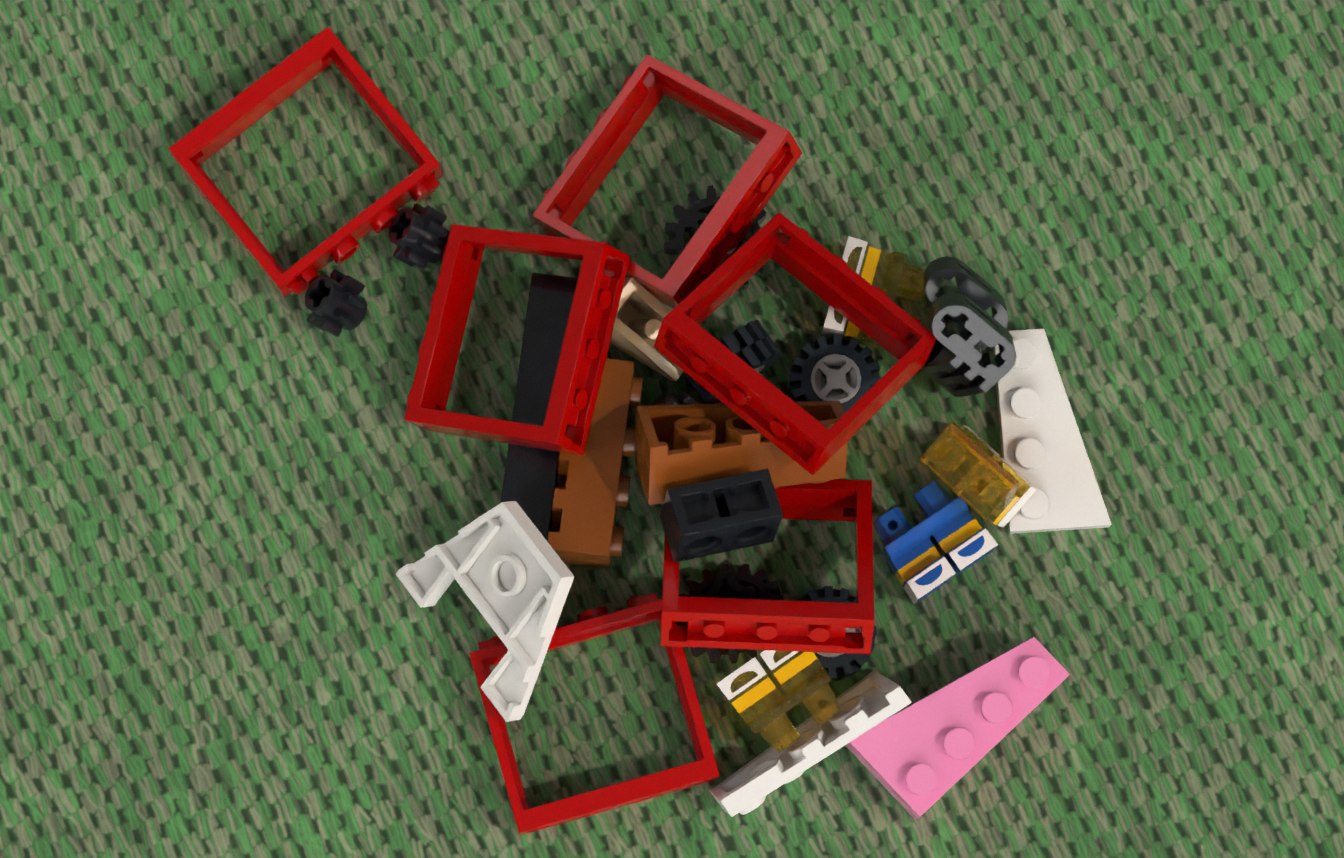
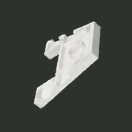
(513, 584)

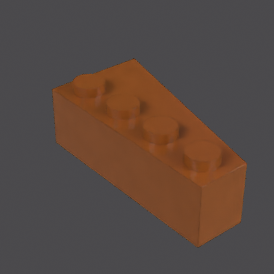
(712, 442)
(593, 483)

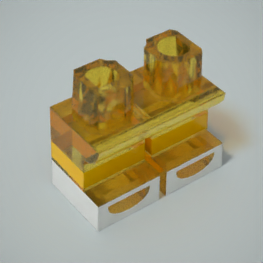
(881, 270)
(977, 474)
(763, 705)

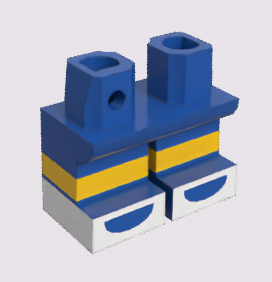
(947, 526)

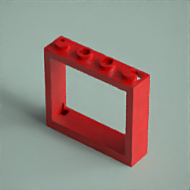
(261, 99)
(732, 213)
(581, 353)
(748, 391)
(784, 623)
(593, 625)

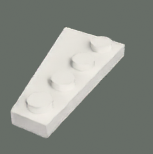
(1045, 443)
(861, 709)

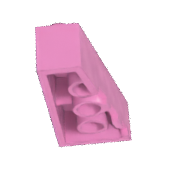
(948, 732)

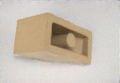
(638, 326)

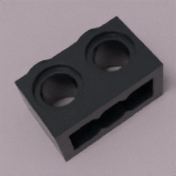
(721, 515)

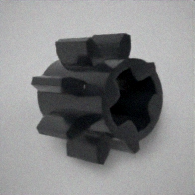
(419, 235)
(335, 303)

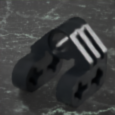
(966, 330)

